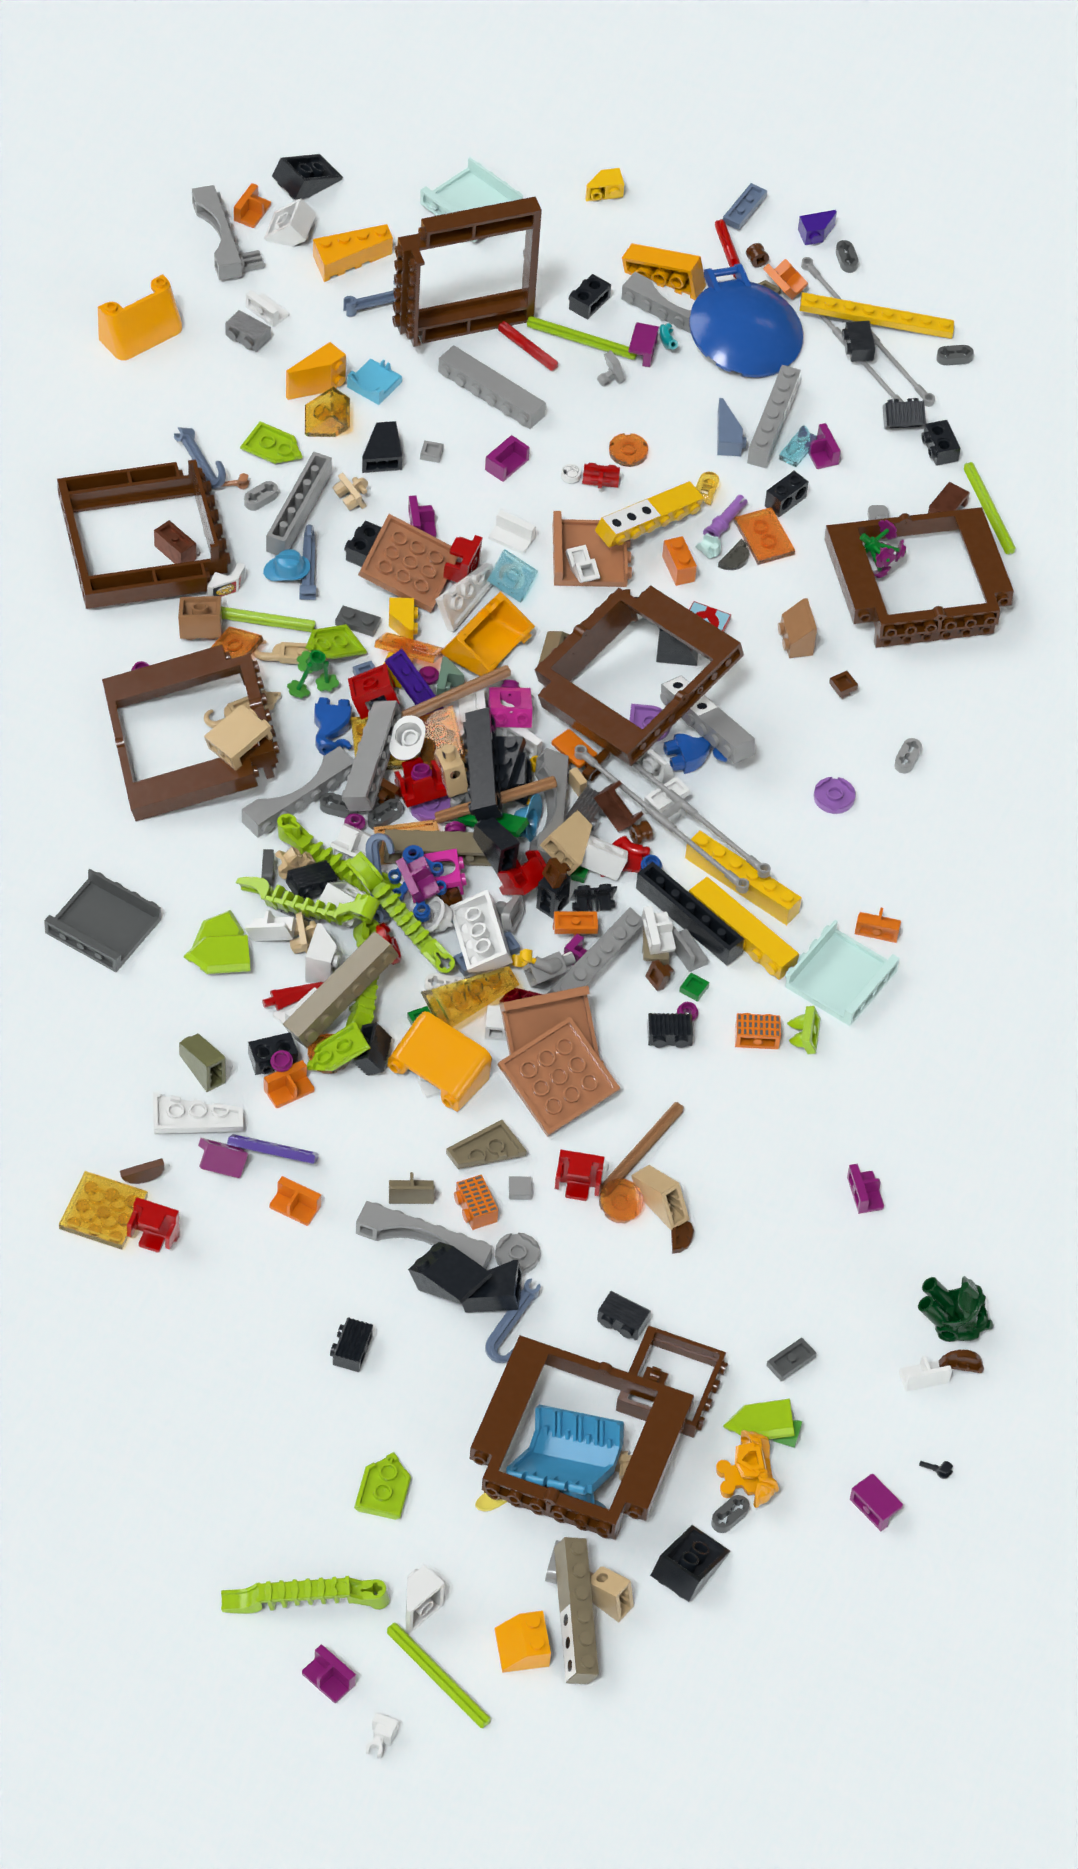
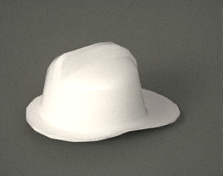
(407, 738)
(440, 917)

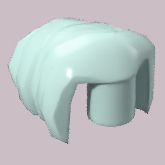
(710, 546)

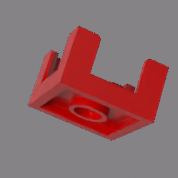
(372, 685)

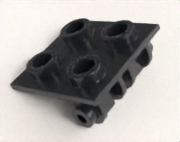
(584, 893)

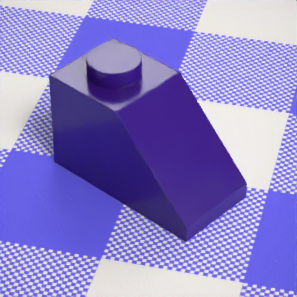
(816, 226)

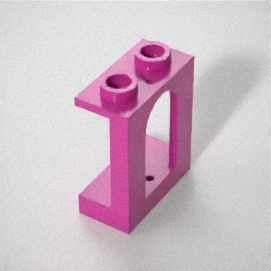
(522, 712)
(454, 879)

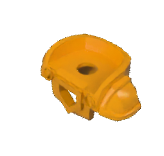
(750, 1470)

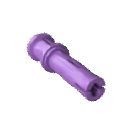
(721, 523)

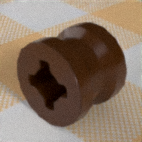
(757, 255)
(641, 832)

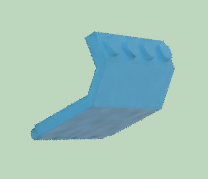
(570, 1450)

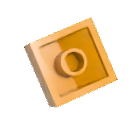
(523, 1642)

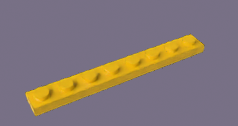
(877, 315)

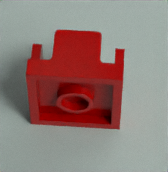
(470, 552)
(422, 790)
(523, 878)
(580, 1173)
(157, 1222)

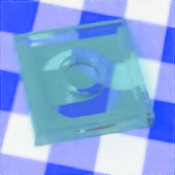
(512, 575)

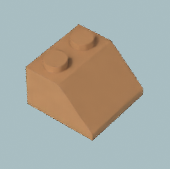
(200, 617)
(798, 630)

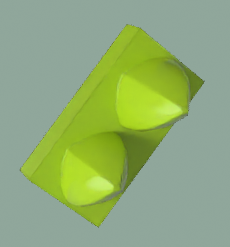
(810, 1025)

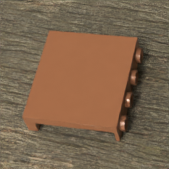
(611, 561)
(534, 1015)

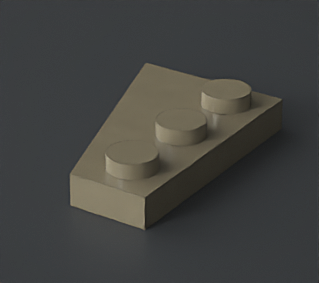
(486, 1146)

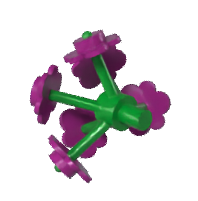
(883, 553)

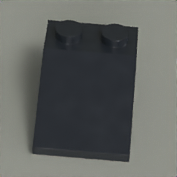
(305, 175)
(448, 1273)
(689, 1563)

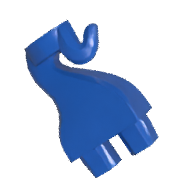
(332, 722)
(689, 752)

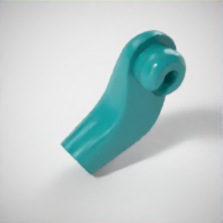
(666, 338)

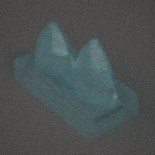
(797, 447)

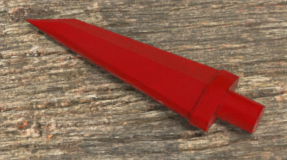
(287, 996)

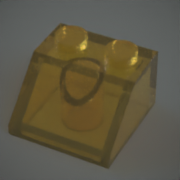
(327, 414)

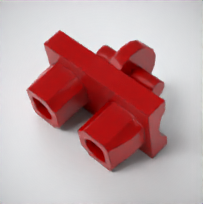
(601, 475)

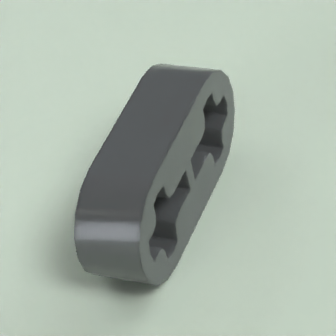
(849, 255)
(954, 355)
(336, 808)
(383, 811)
(267, 865)
(727, 1510)

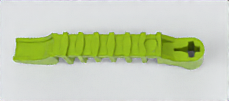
(295, 835)
(375, 884)
(361, 908)
(364, 1006)
(356, 1591)

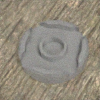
(520, 1248)

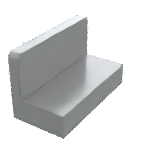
(688, 950)

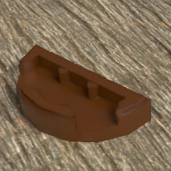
(591, 773)
(143, 1172)
(682, 1237)
(963, 1360)

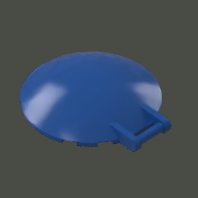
(744, 325)

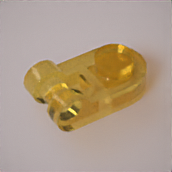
(708, 482)

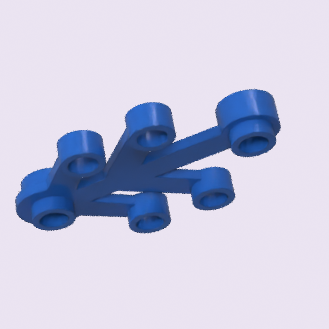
(403, 889)

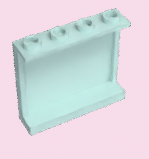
(468, 190)
(840, 974)

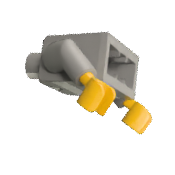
(542, 969)

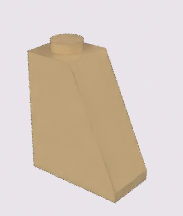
(569, 841)
(662, 1196)

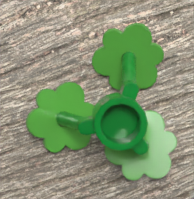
(308, 663)

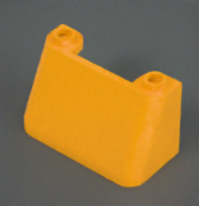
(141, 324)
(489, 636)
(443, 1059)

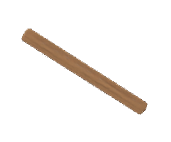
(458, 692)
(506, 796)
(645, 1143)

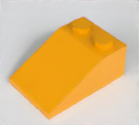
(316, 372)

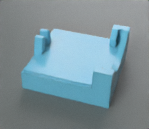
(374, 381)

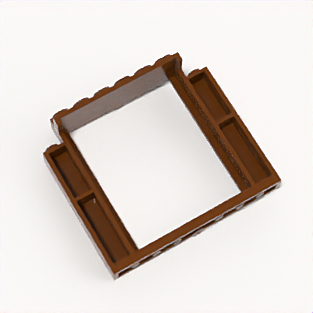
(471, 314)
(135, 487)
(939, 623)
(592, 635)
(202, 780)
(646, 1464)

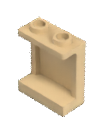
(237, 735)

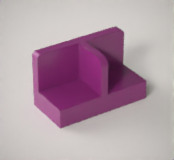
(644, 342)
(824, 451)
(421, 516)
(418, 878)
(222, 1158)
(865, 1189)
(875, 1501)
(329, 1674)

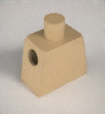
(611, 1593)

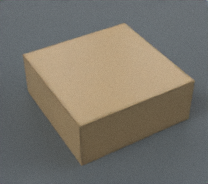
(577, 781)

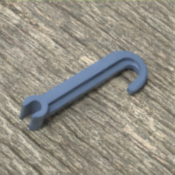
(351, 304)
(187, 437)
(308, 589)
(373, 856)
(508, 1322)

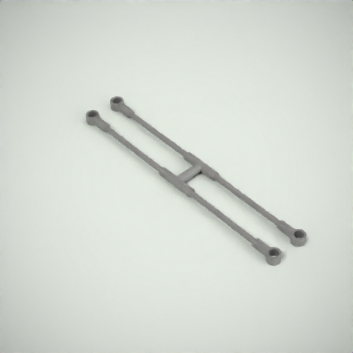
(928, 398)
(581, 753)

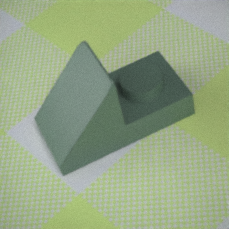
(449, 676)

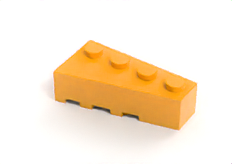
(351, 249)
(666, 268)

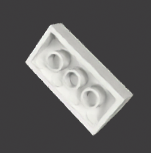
(656, 767)
(480, 933)

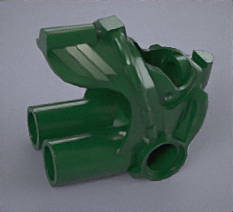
(955, 1312)

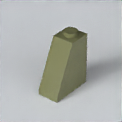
(203, 1061)

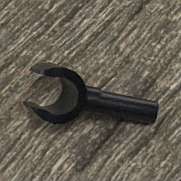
(942, 1471)

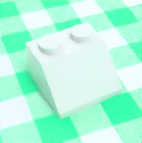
(291, 224)
(342, 893)
(321, 956)
(423, 1596)

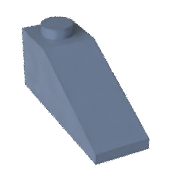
(729, 432)

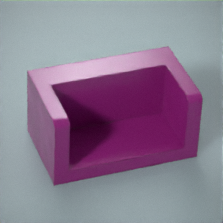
(507, 458)

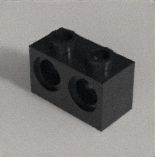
(589, 296)
(941, 442)
(786, 493)
(362, 542)
(552, 899)
(266, 1048)

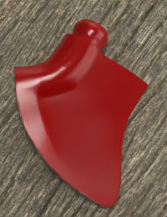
(635, 854)

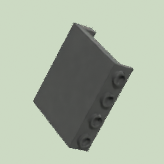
(104, 921)

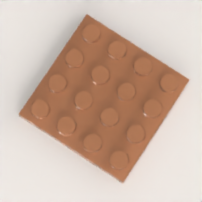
(408, 562)
(558, 1076)

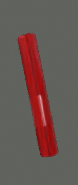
(727, 244)
(528, 346)

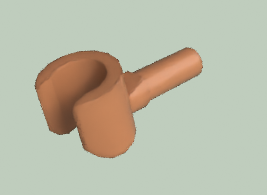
(241, 483)

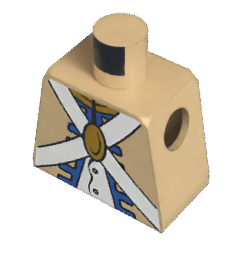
(449, 761)

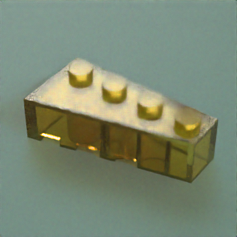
(466, 996)

